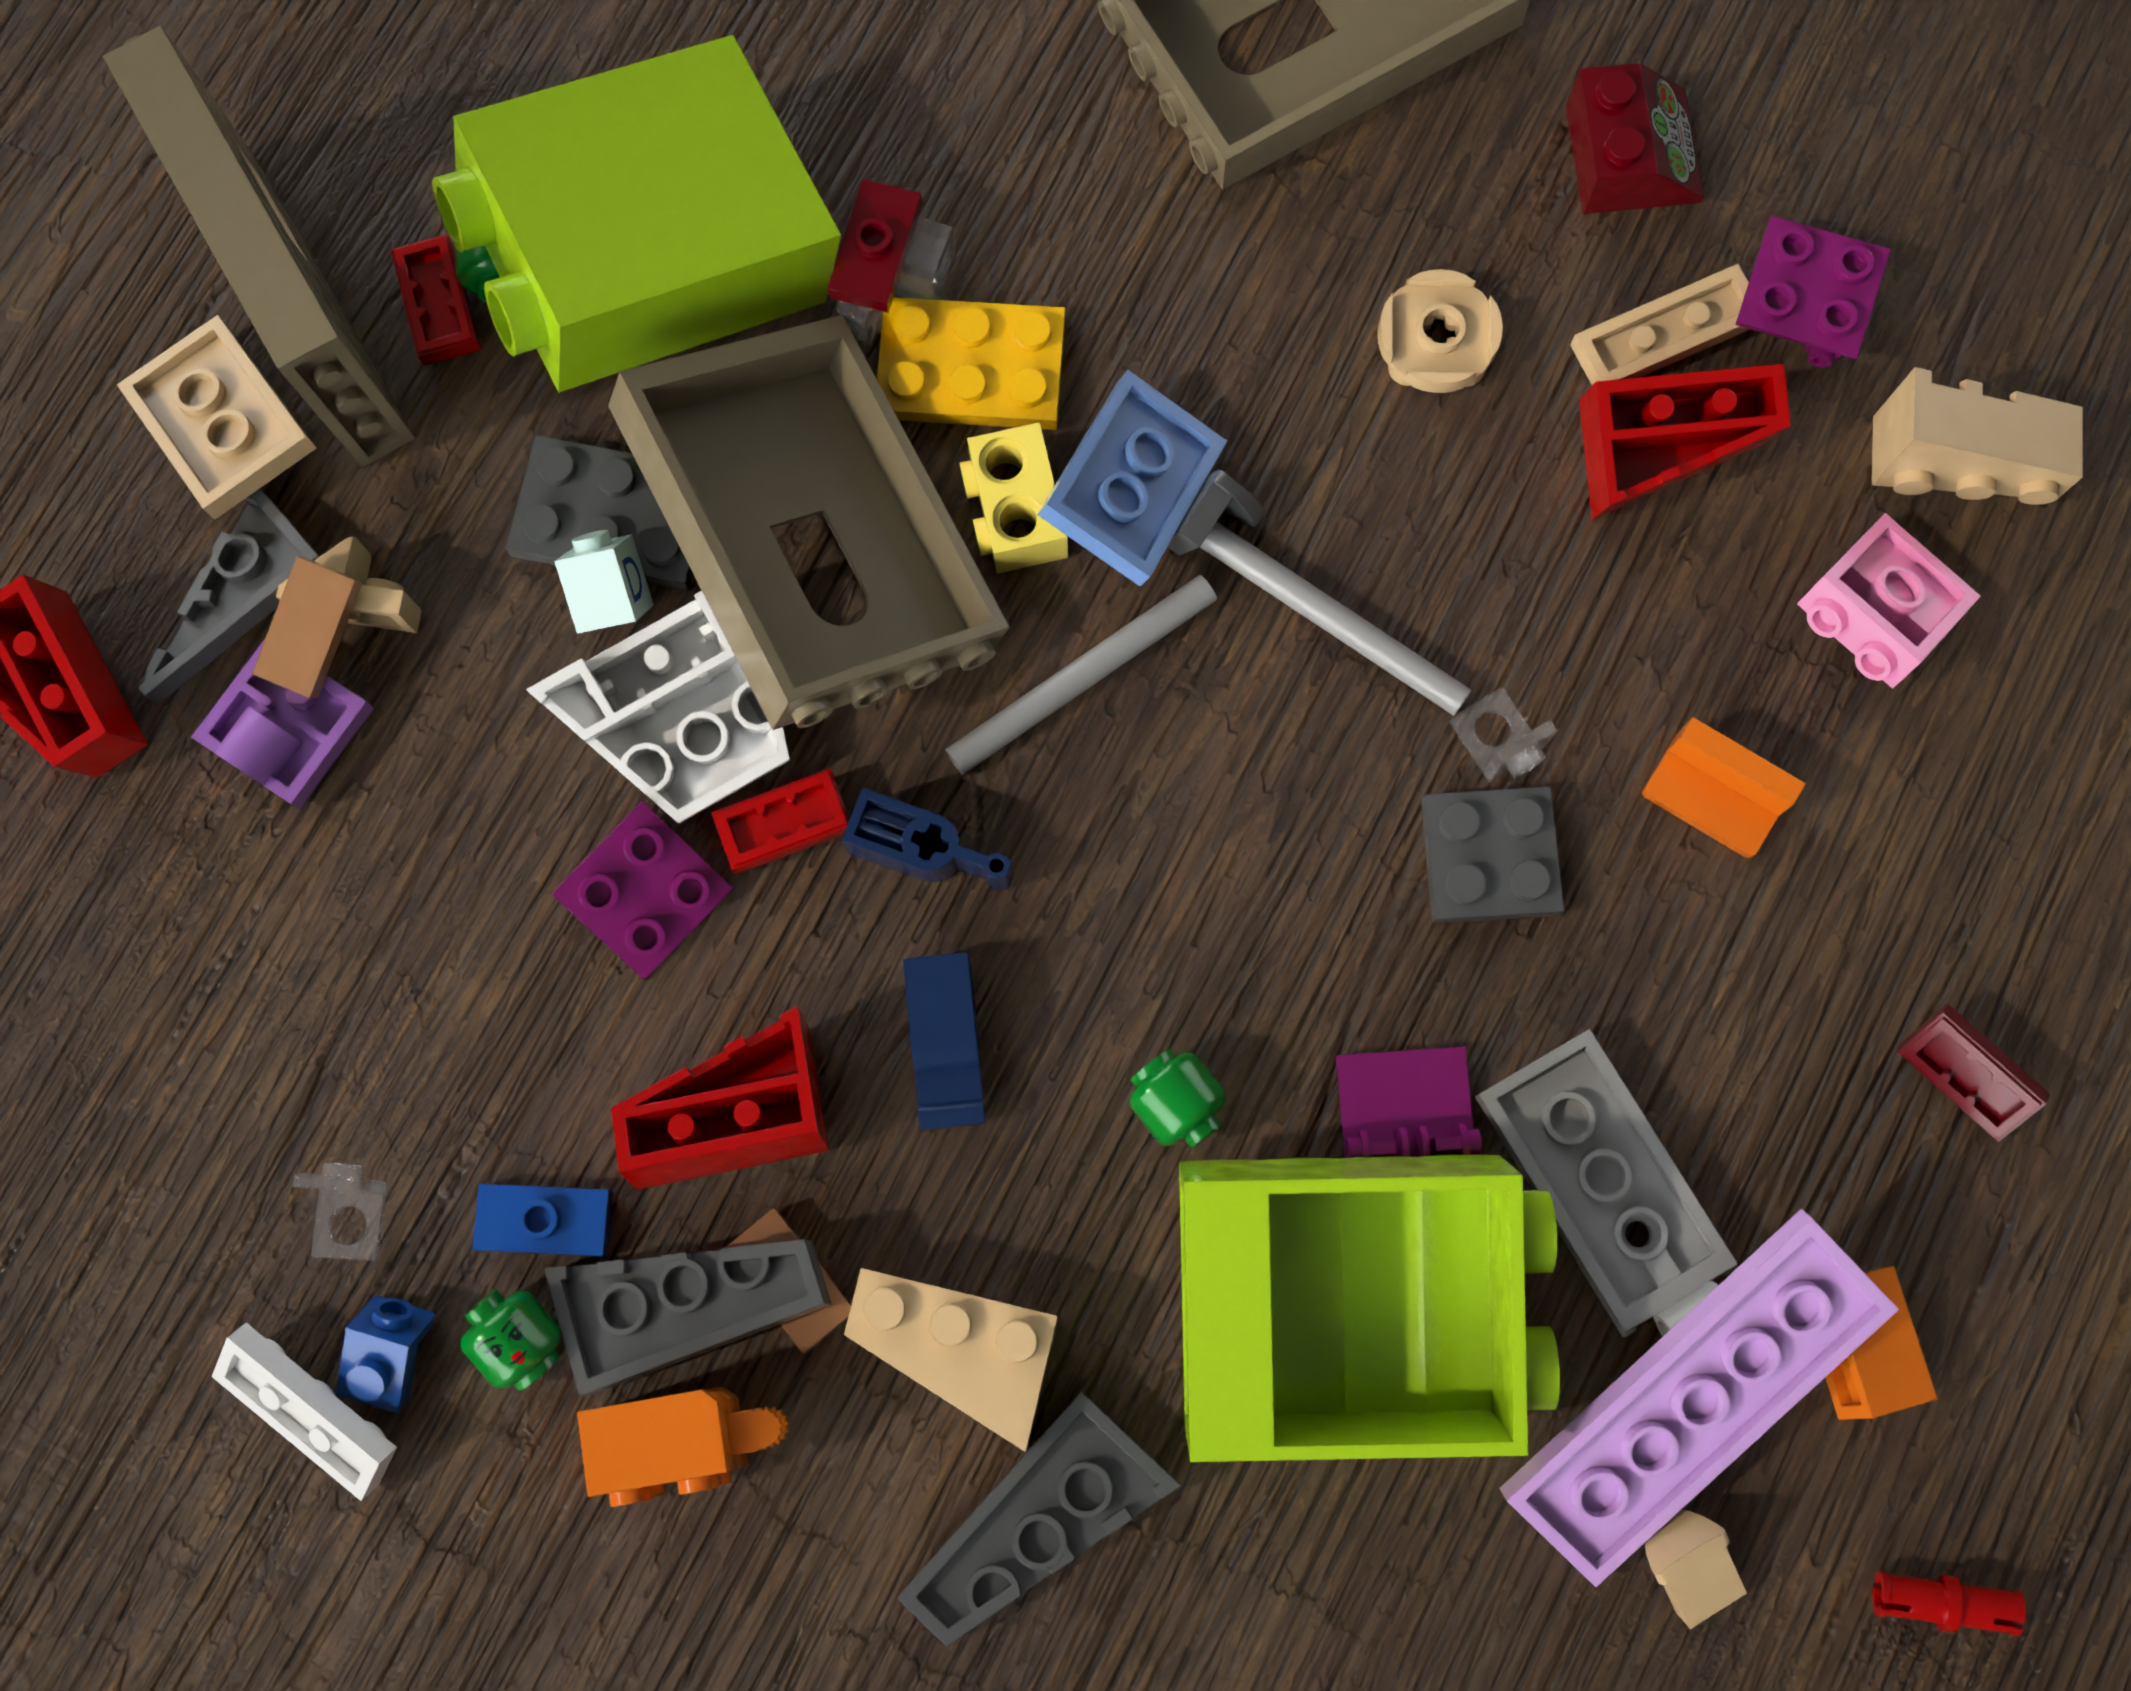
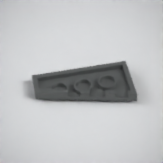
(662, 1310)
(1049, 1508)

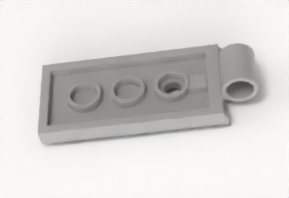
(1605, 1167)

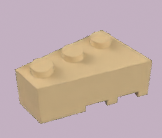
(1975, 442)
(959, 1346)

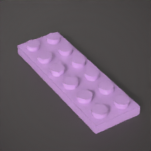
(1698, 1398)

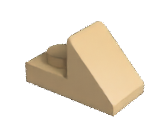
(379, 600)

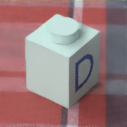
(603, 581)

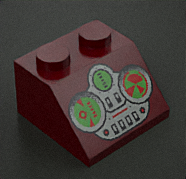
(1631, 140)

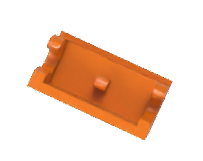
(1887, 1368)

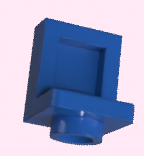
(382, 1353)

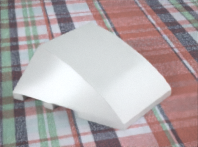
(670, 712)

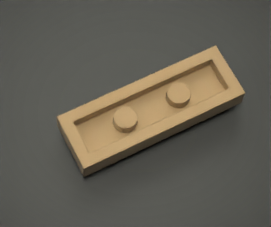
(1664, 329)

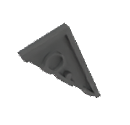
(229, 594)

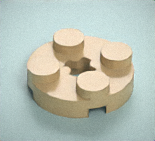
(1433, 365)

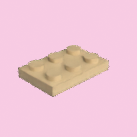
(216, 417)

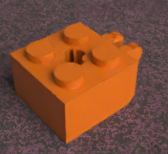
(669, 1439)

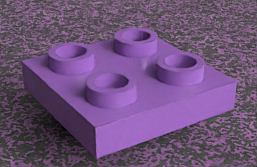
(280, 734)

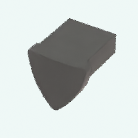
(1217, 496)

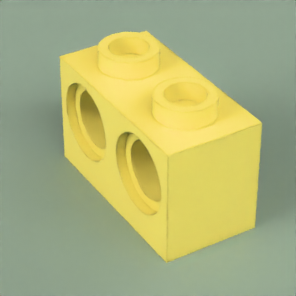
(1012, 498)

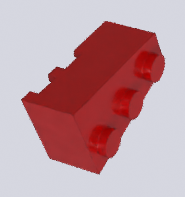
(1673, 426)
(58, 684)
(728, 1113)

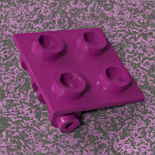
(1813, 289)
(642, 890)
(1406, 1103)

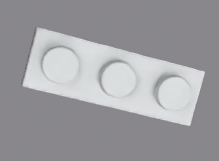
(304, 1411)

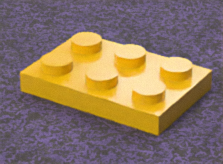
(972, 362)

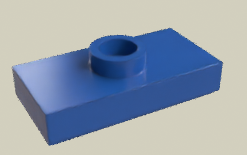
(542, 1220)

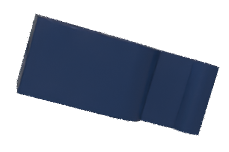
(891, 833)
(944, 1041)

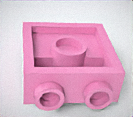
(1888, 602)

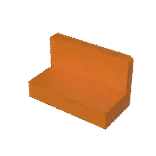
(1721, 788)

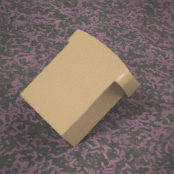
(1694, 1566)

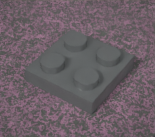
(1491, 855)

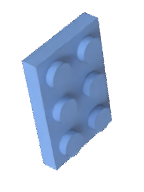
(1133, 478)

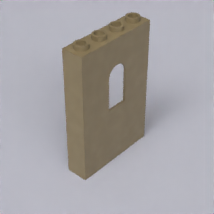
(1255, 119)
(258, 247)
(791, 433)

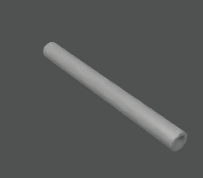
(1336, 619)
(1081, 674)

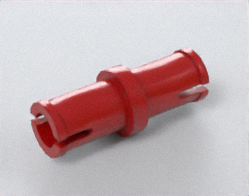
(1948, 1603)

